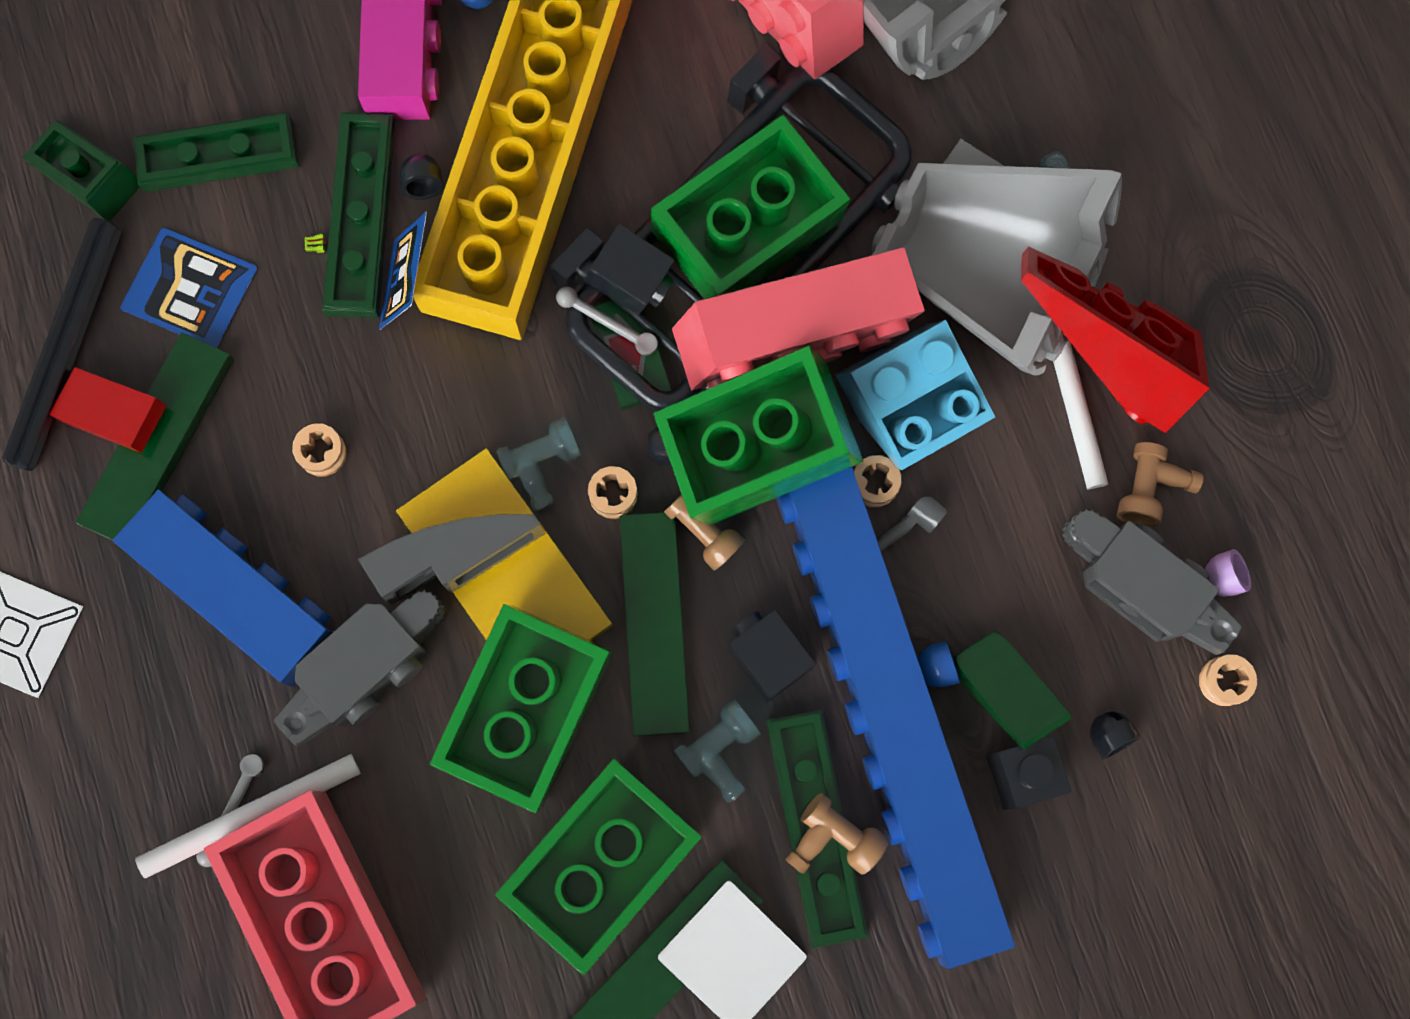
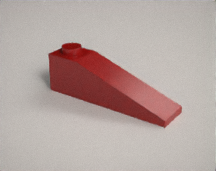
(1139, 353)

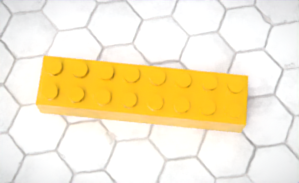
(518, 162)

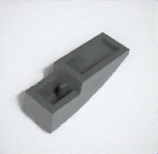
(449, 551)

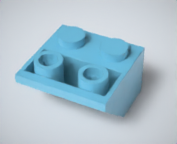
(916, 394)

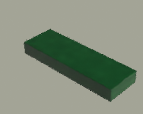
(215, 152)

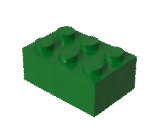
(749, 211)
(757, 436)
(521, 708)
(598, 866)

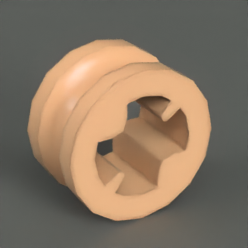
(305, 442)
(624, 480)
(892, 480)
(1209, 676)

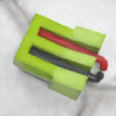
(315, 243)

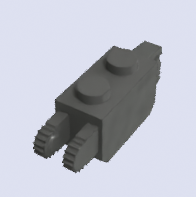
(1149, 583)
(359, 664)

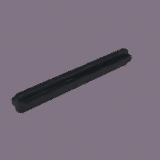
(62, 344)

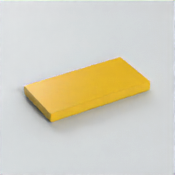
(532, 578)

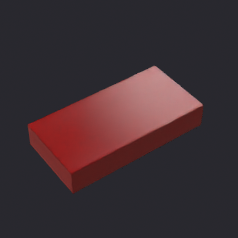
(108, 410)

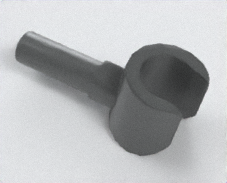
(925, 513)

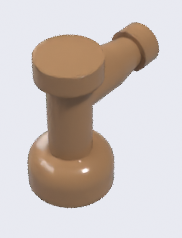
(1152, 469)
(719, 544)
(863, 846)

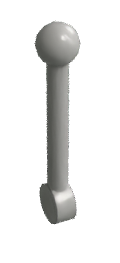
(644, 343)
(251, 767)

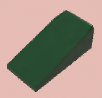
(83, 170)
(1009, 689)

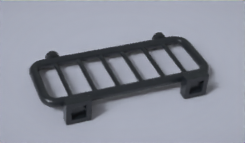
(758, 84)

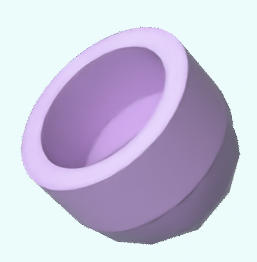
(1229, 573)

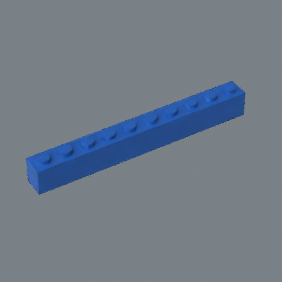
(897, 721)

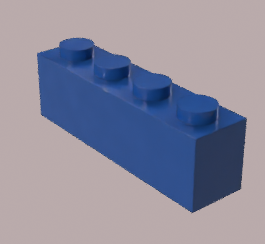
(223, 585)

